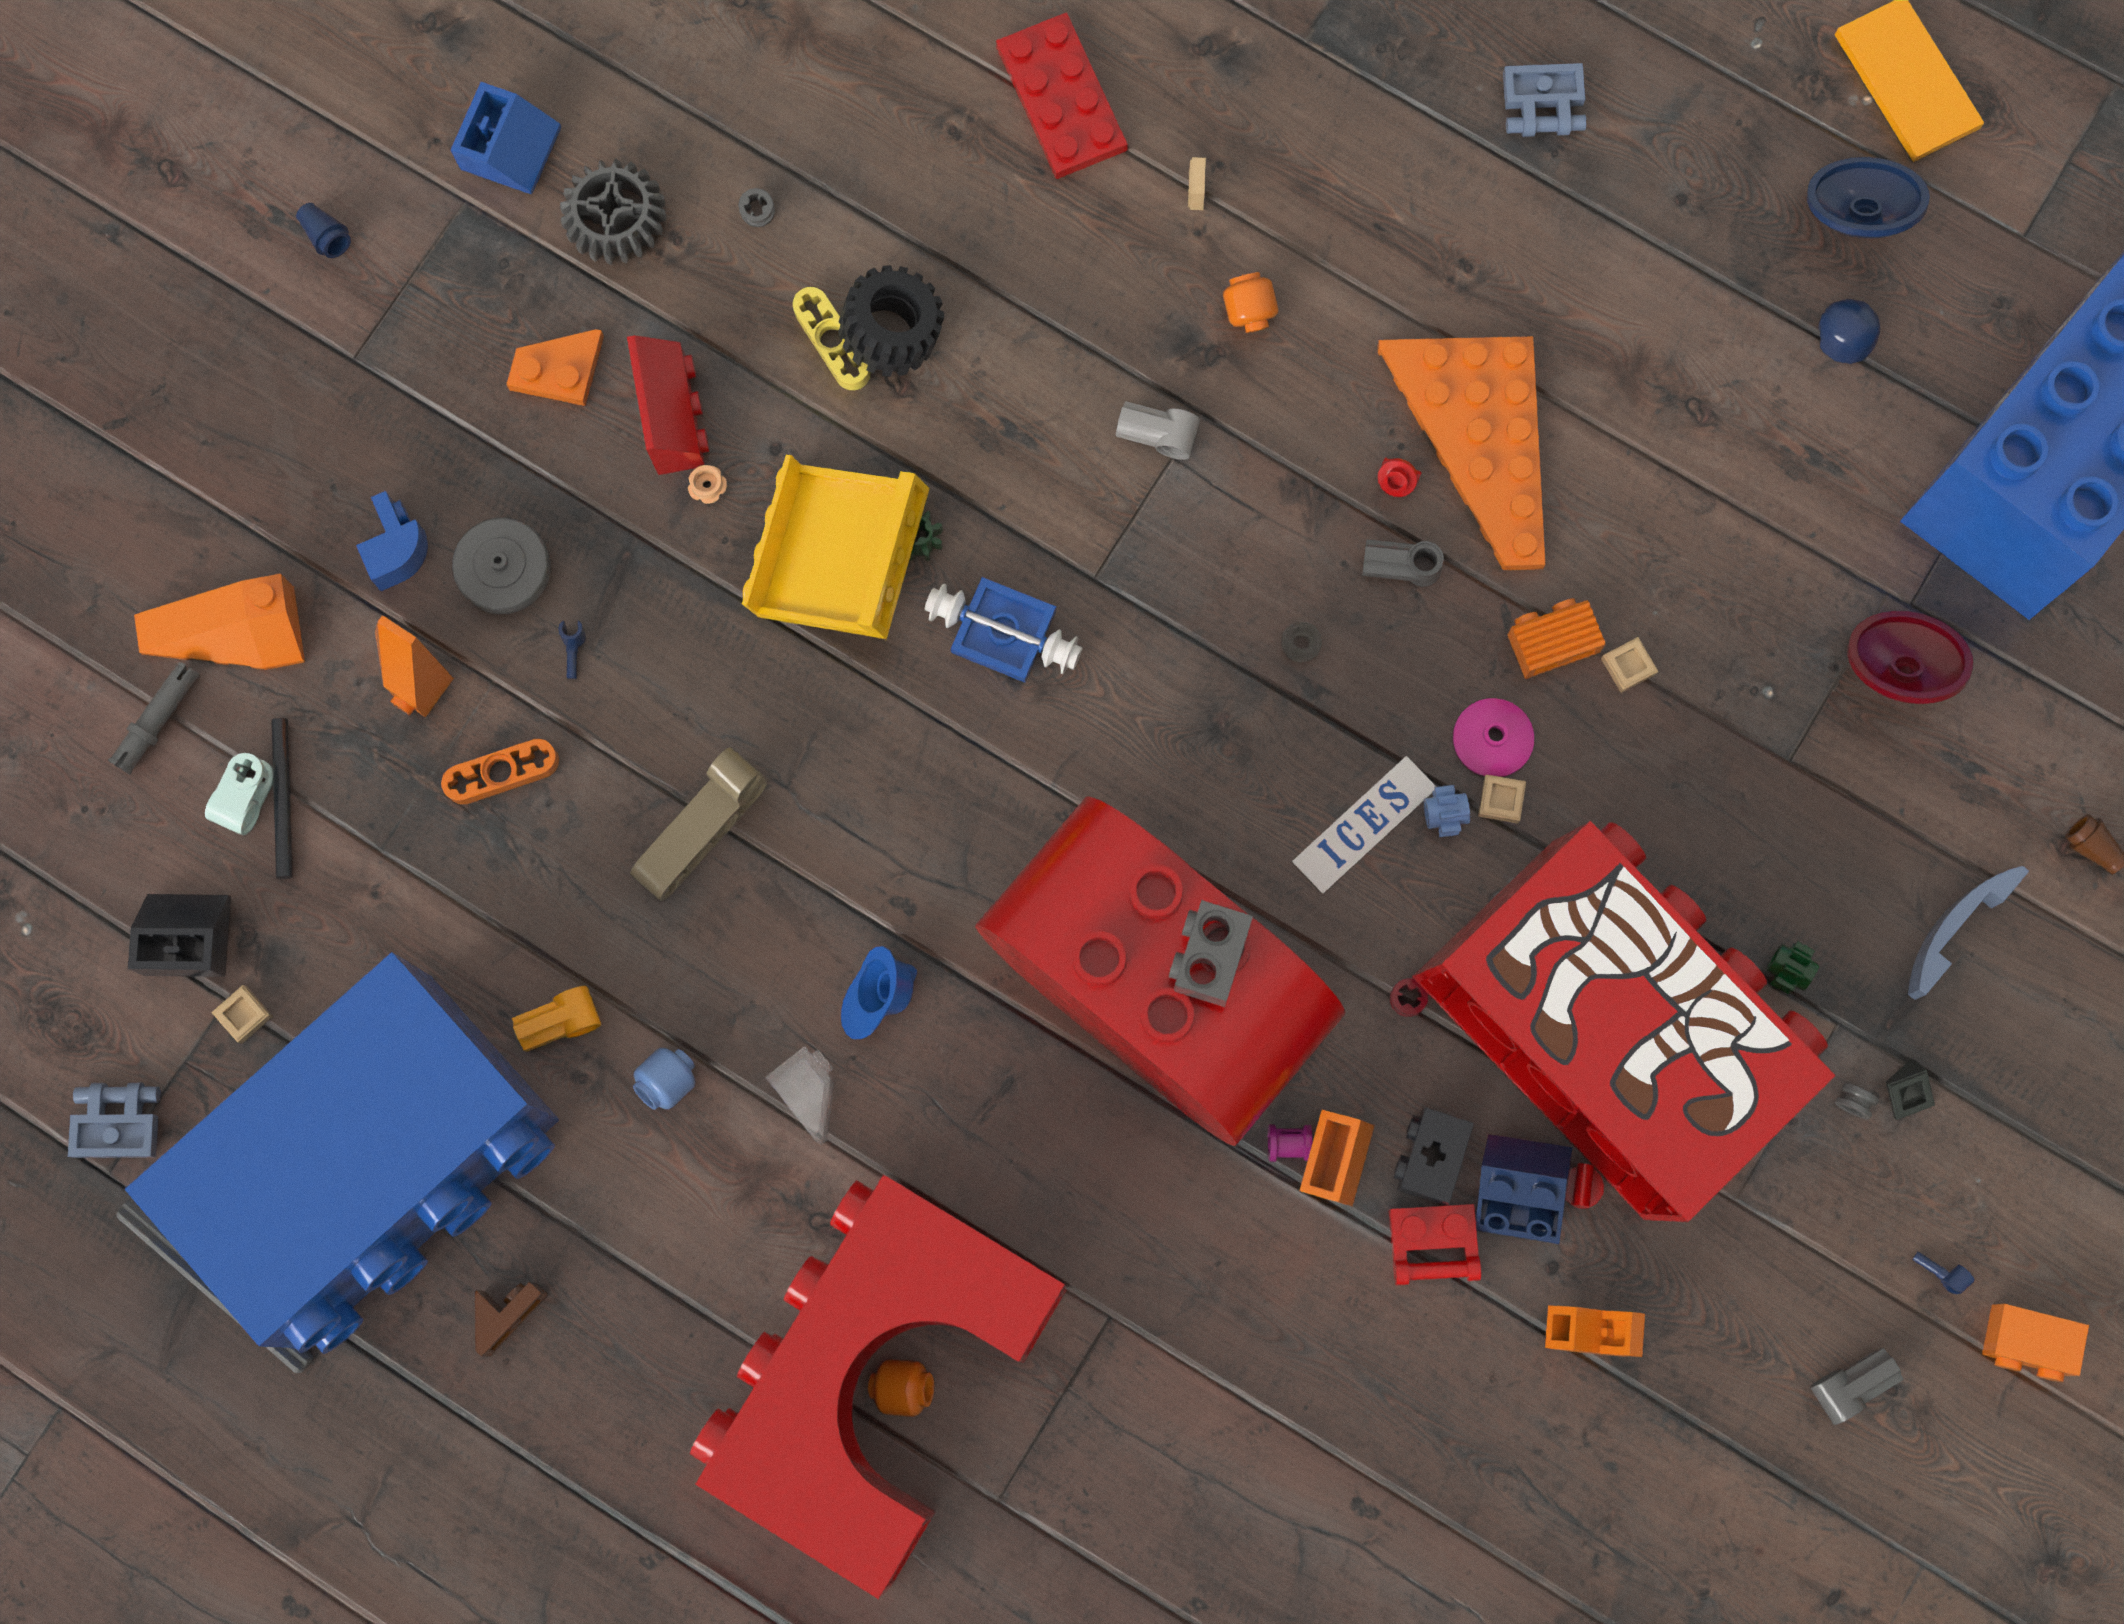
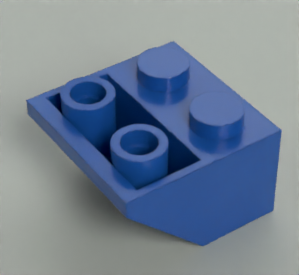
(505, 139)

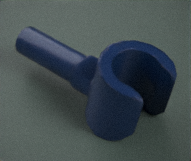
(572, 643)
(1954, 1281)

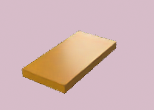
(1909, 78)

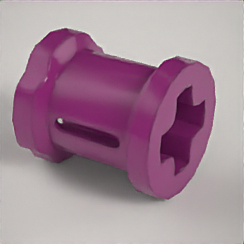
(1289, 1142)

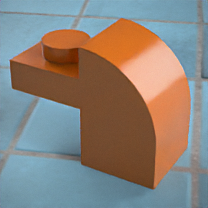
(1595, 1331)

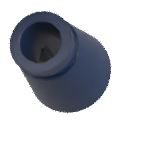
(323, 231)

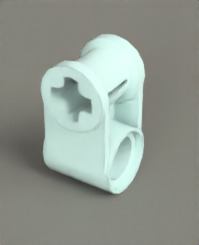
(240, 798)

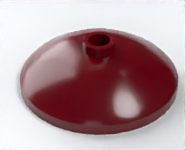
(1910, 657)

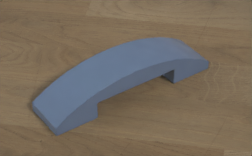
(1929, 962)

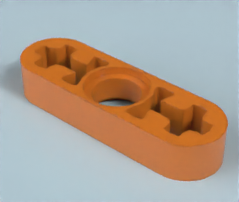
(476, 792)

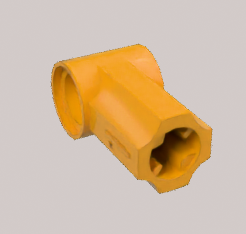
(568, 1015)

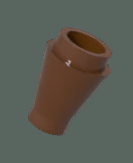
(2096, 843)

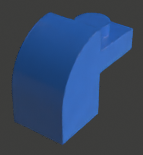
(399, 550)

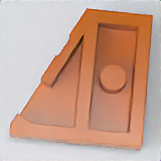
(557, 368)

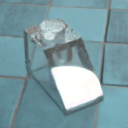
(806, 1090)

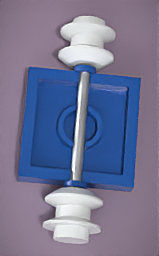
(1003, 629)

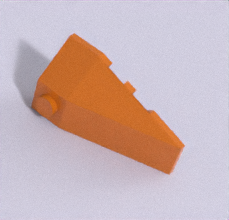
(235, 624)
(409, 669)

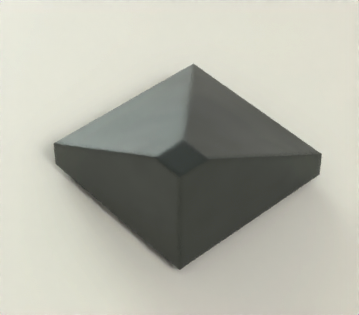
(1909, 1090)

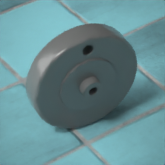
(501, 565)

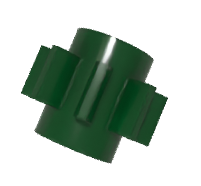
(926, 545)
(1792, 967)

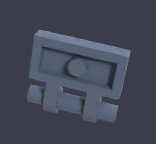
(1544, 87)
(114, 1135)

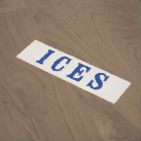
(1364, 824)

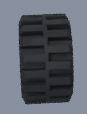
(899, 294)

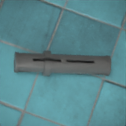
(151, 721)

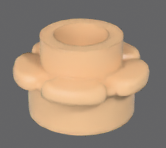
(706, 474)

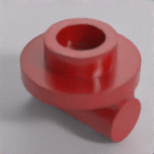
(1398, 477)
(1584, 1186)

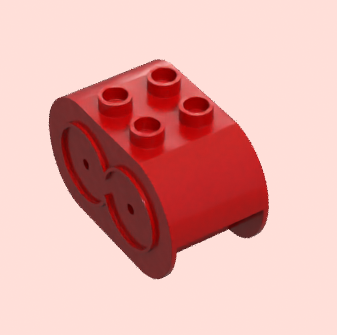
(1097, 937)

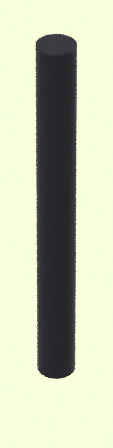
(282, 802)

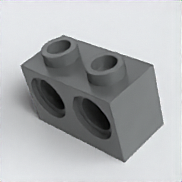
(1221, 955)

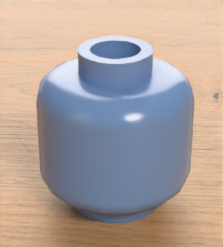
(664, 1078)

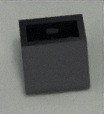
(180, 936)

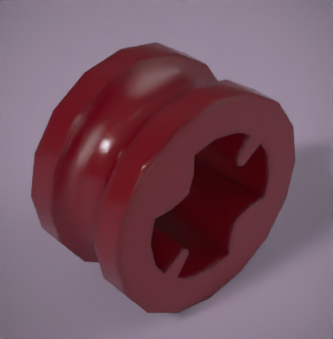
(1407, 1010)

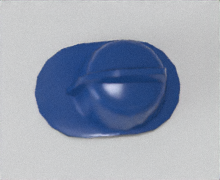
(877, 991)

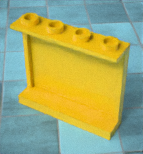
(835, 548)

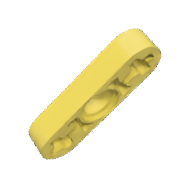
(808, 322)

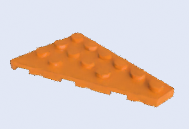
(1483, 421)

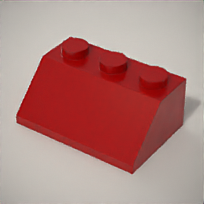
(668, 404)

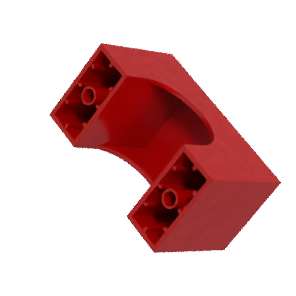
(793, 1444)

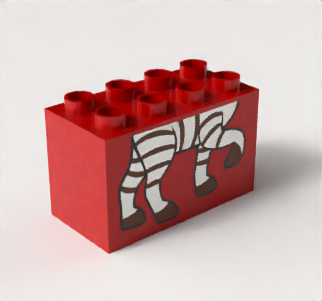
(1627, 1023)

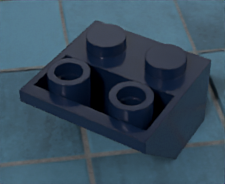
(1523, 1188)

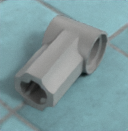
(1167, 431)

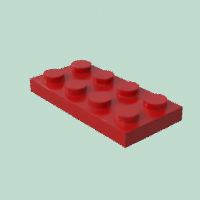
(1061, 95)

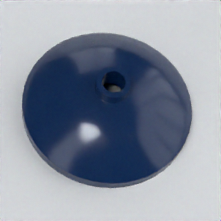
(1868, 197)

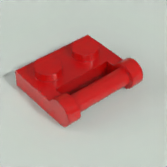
(1432, 1230)

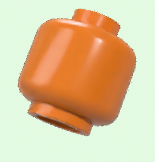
(1250, 302)
(901, 1387)

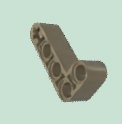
(700, 825)

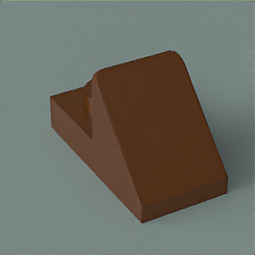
(496, 1324)

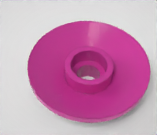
(1488, 756)

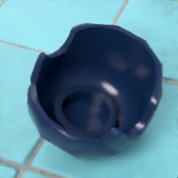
(1848, 331)

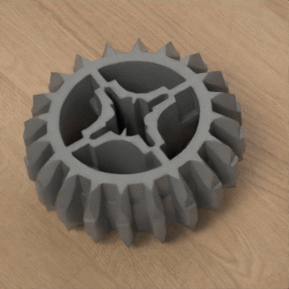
(583, 205)

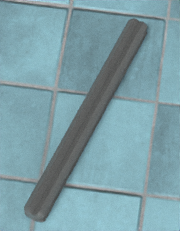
(144, 1228)

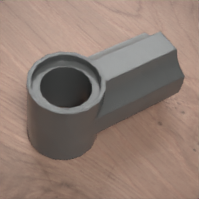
(1397, 560)
(1847, 1390)

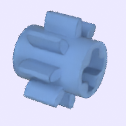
(1446, 810)

